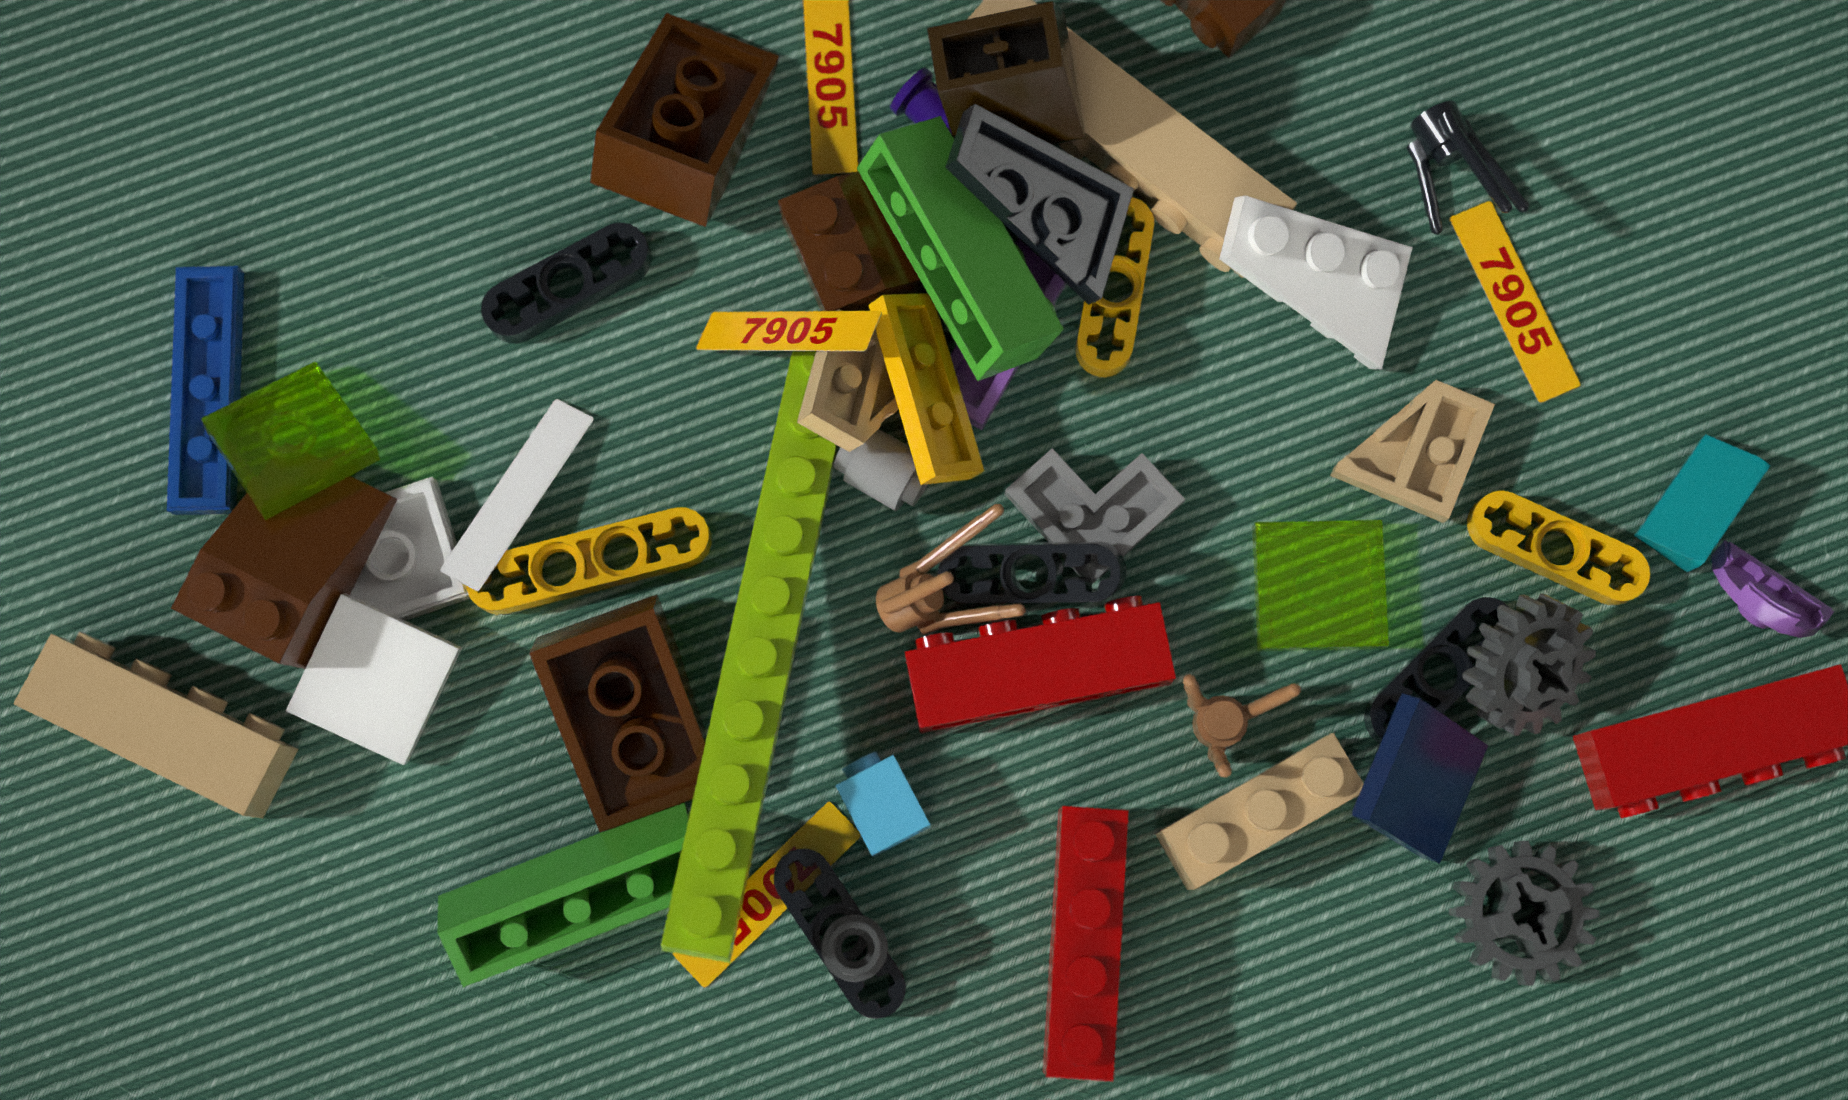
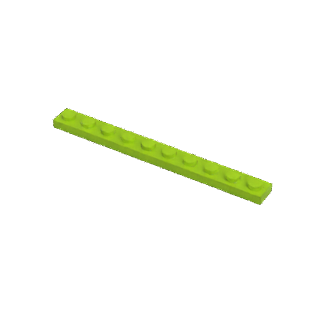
(752, 684)

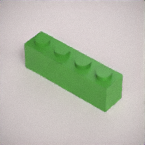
(959, 250)
(562, 896)

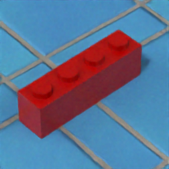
(1039, 666)
(1715, 740)
(1085, 944)

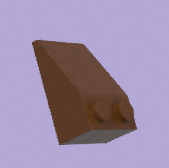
(682, 119)
(846, 245)
(282, 576)
(624, 710)

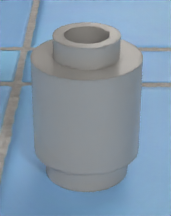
(882, 470)

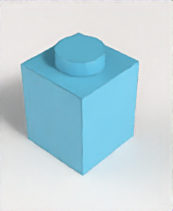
(881, 802)

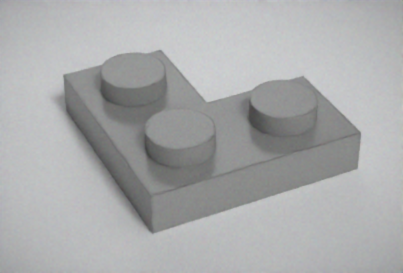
(1118, 514)

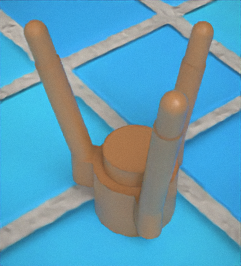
(918, 596)
(1224, 720)

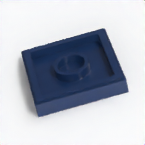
(1420, 778)

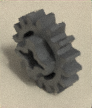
(1529, 664)
(1537, 935)

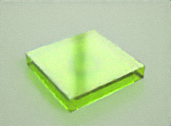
(290, 440)
(1320, 585)

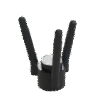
(1447, 138)

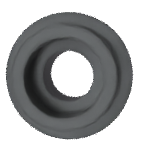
(832, 948)

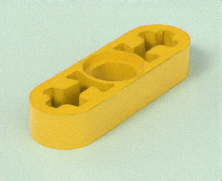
(1123, 332)
(1594, 581)

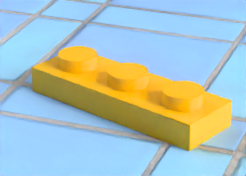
(926, 389)

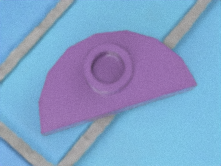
(1766, 596)

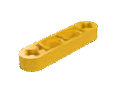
(591, 570)

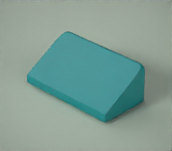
(1701, 502)

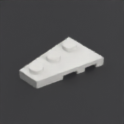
(1322, 270)

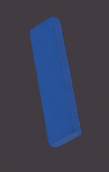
(203, 381)

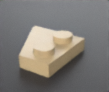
(848, 395)
(1421, 451)

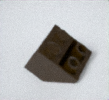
(1013, 67)

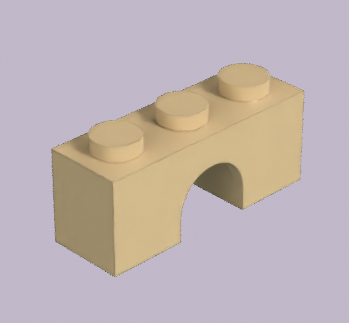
(1260, 812)

